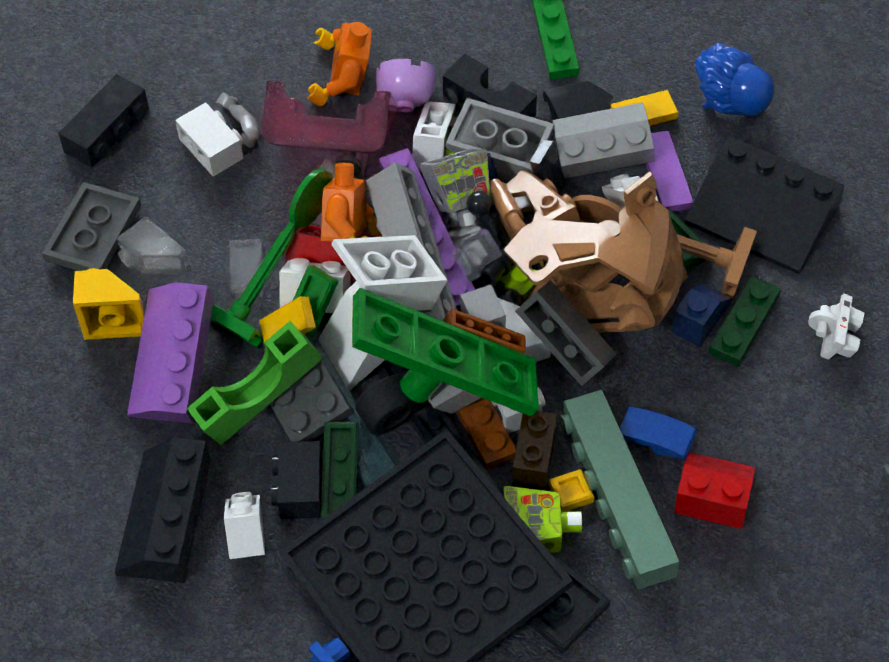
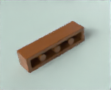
(487, 330)

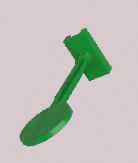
(302, 212)

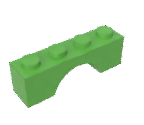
(229, 408)

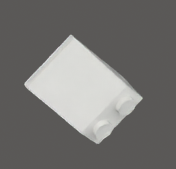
(393, 269)
(337, 342)

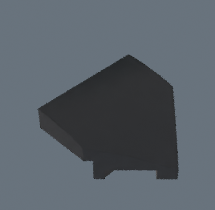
(576, 99)

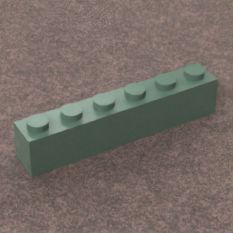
(619, 490)

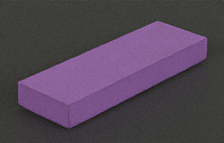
(670, 180)

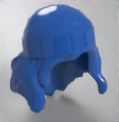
(733, 82)

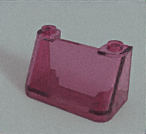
(288, 124)

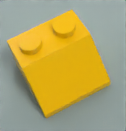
(106, 305)

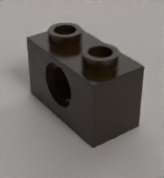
(534, 451)

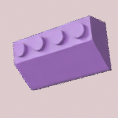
(171, 352)

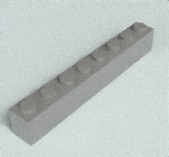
(403, 213)

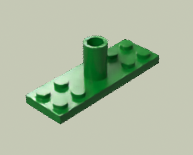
(442, 354)

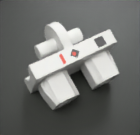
(833, 324)

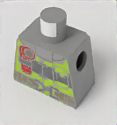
(455, 178)

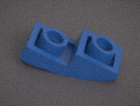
(660, 432)

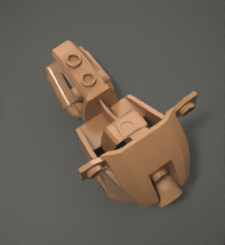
(589, 255)

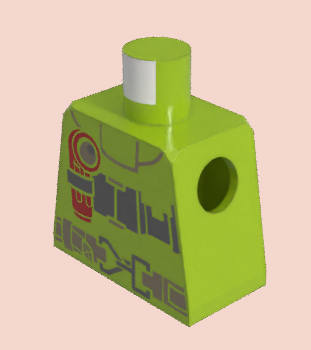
(543, 515)

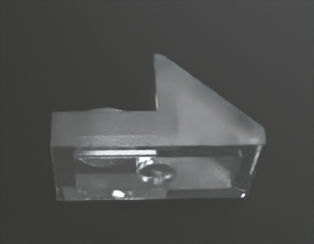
(474, 252)

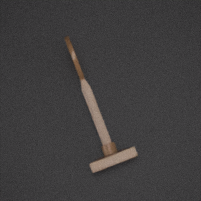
(598, 209)

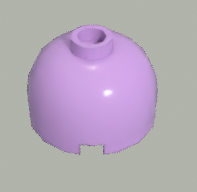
(408, 83)

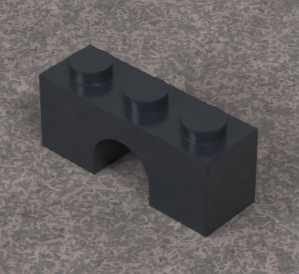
(470, 80)

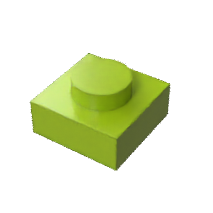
(519, 281)

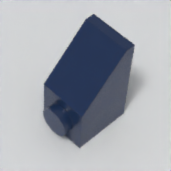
(699, 313)

